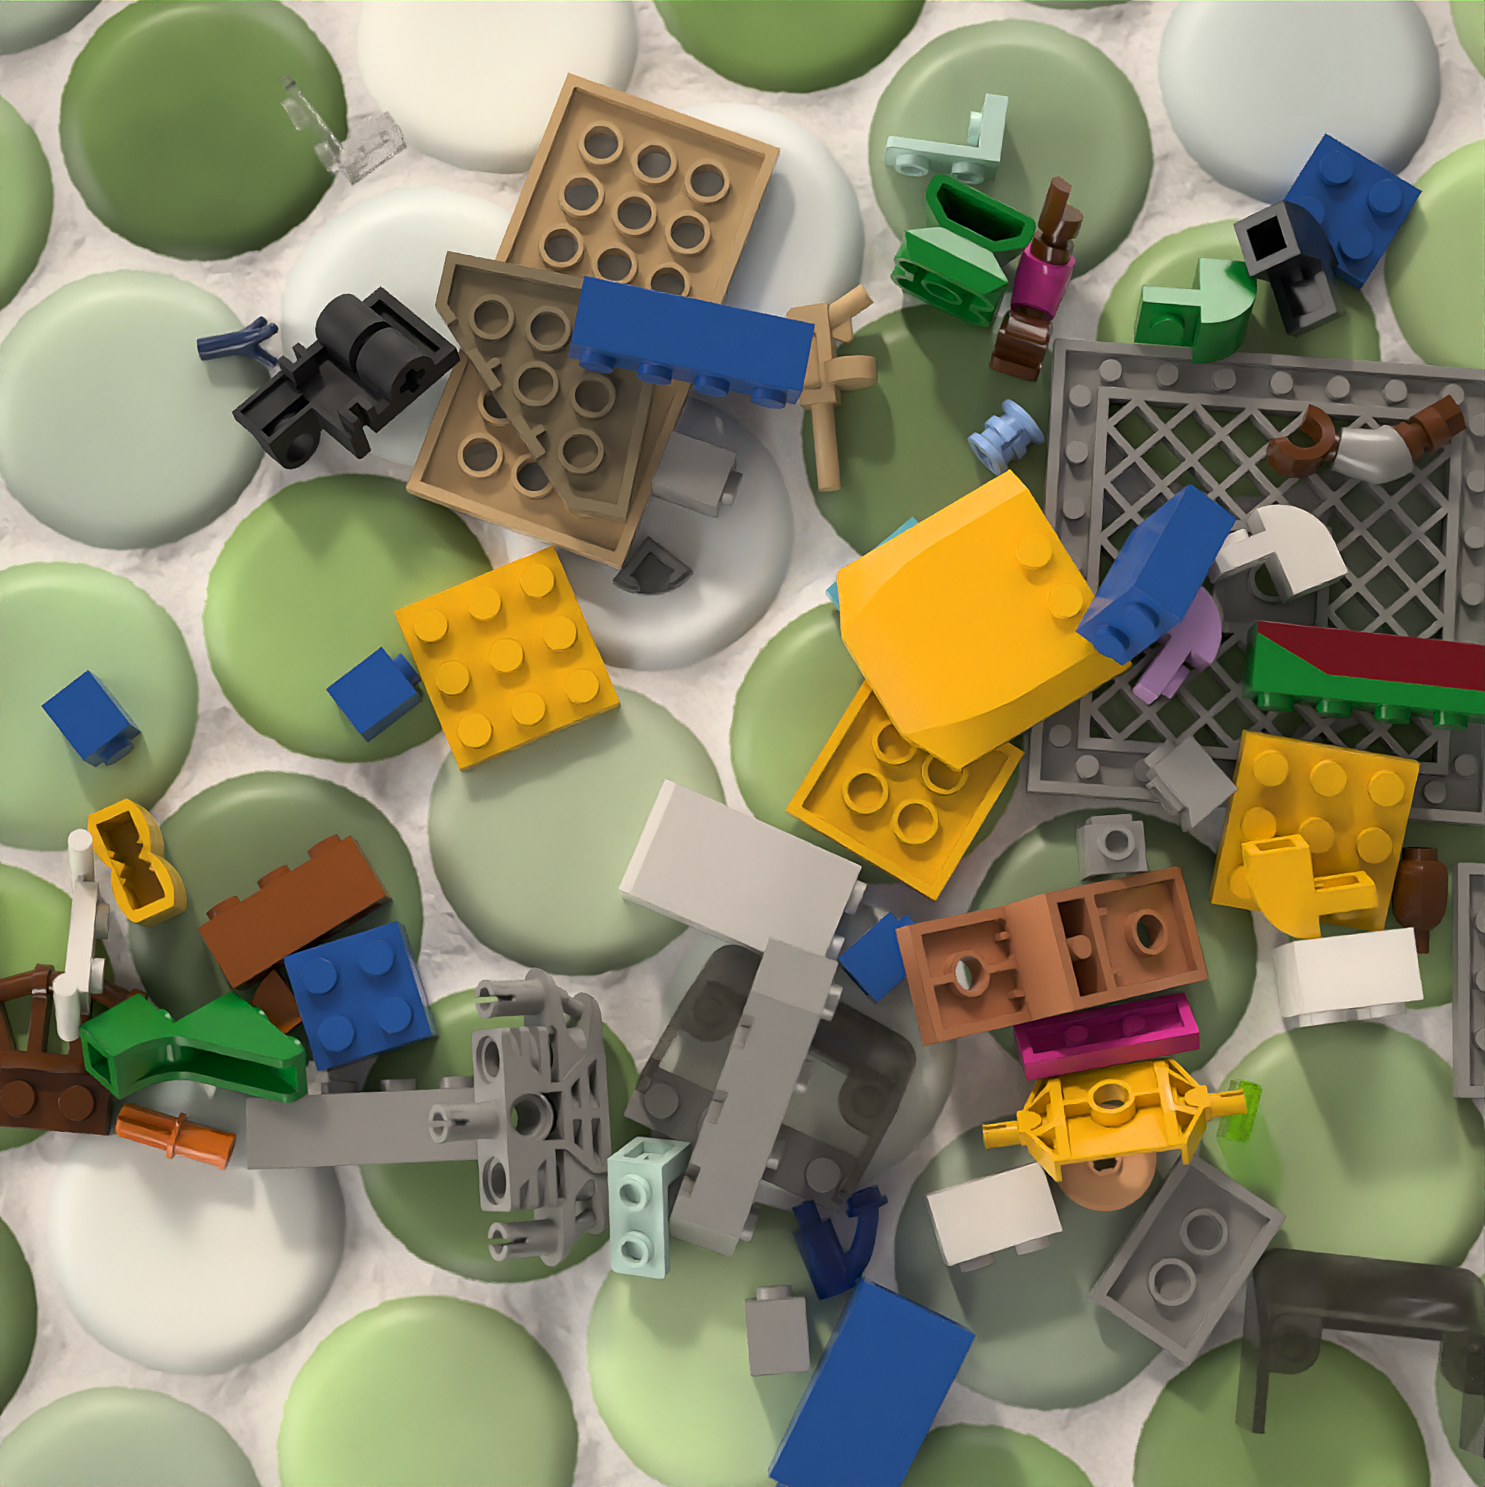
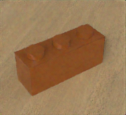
(293, 911)

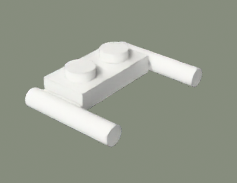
(88, 923)

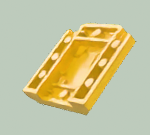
(972, 624)

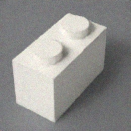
(992, 1215)

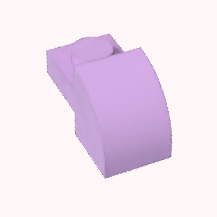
(1191, 641)

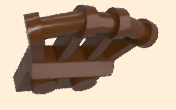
(50, 1088)

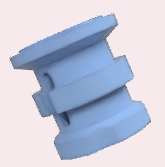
(1005, 438)

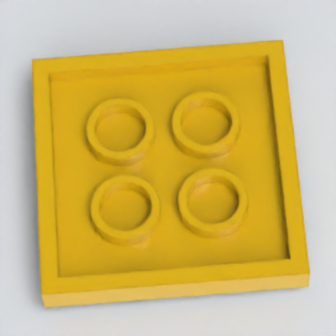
(507, 658)
(896, 799)
(1339, 800)

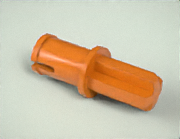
(176, 1135)

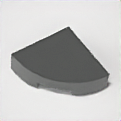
(652, 571)

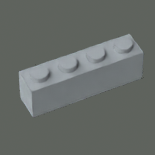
(355, 1127)

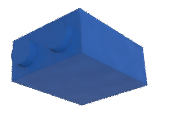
(1156, 575)

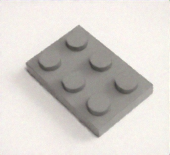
(1186, 1257)

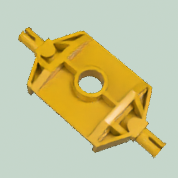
(1160, 1113)

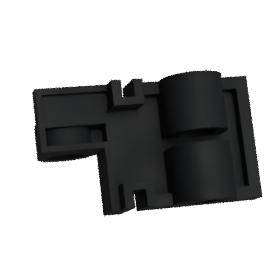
(358, 373)

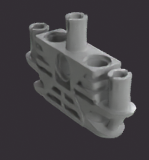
(562, 1137)

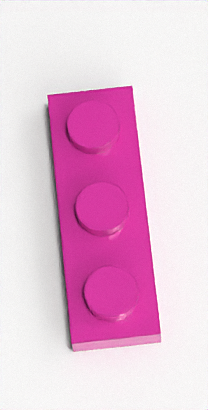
(1106, 1036)

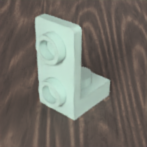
(964, 163)
(639, 1204)

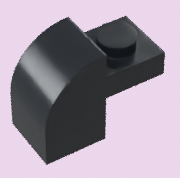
(1297, 259)

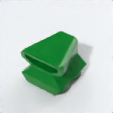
(962, 251)

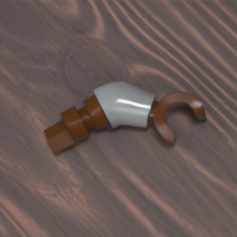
(1367, 454)

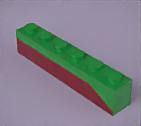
(1365, 673)

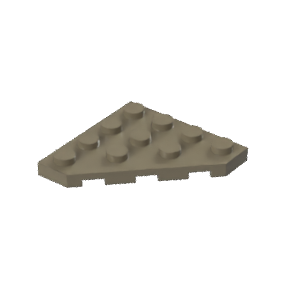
(573, 420)

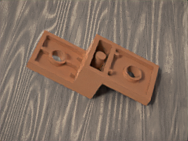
(1051, 954)

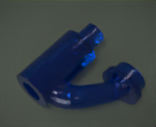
(820, 1247)

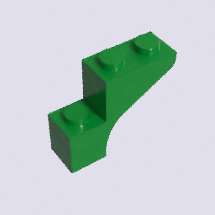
(216, 1045)

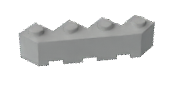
(753, 1096)

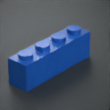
(691, 342)

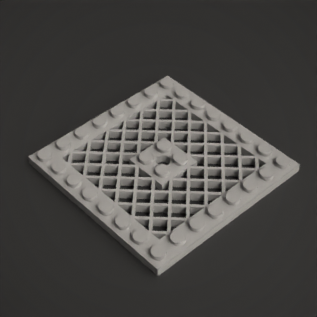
(1140, 376)

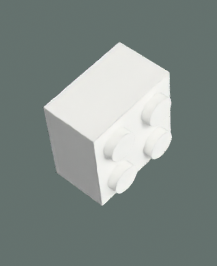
(1347, 972)

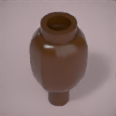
(1420, 893)

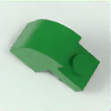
(1206, 318)

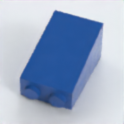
(871, 1393)

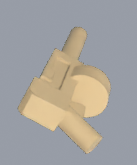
(831, 374)

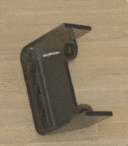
(867, 1052)
(1302, 1291)

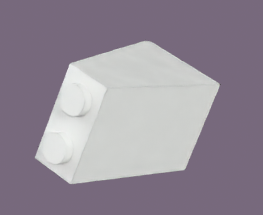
(739, 876)

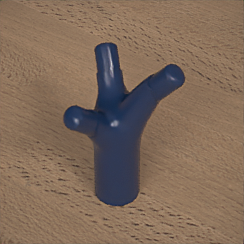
(240, 343)

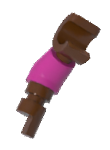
(1038, 287)

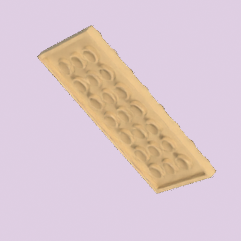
(543, 214)

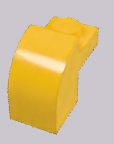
(1288, 894)

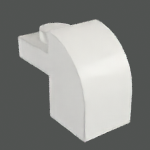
(1290, 544)

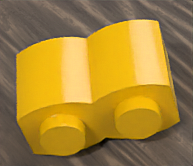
(141, 878)

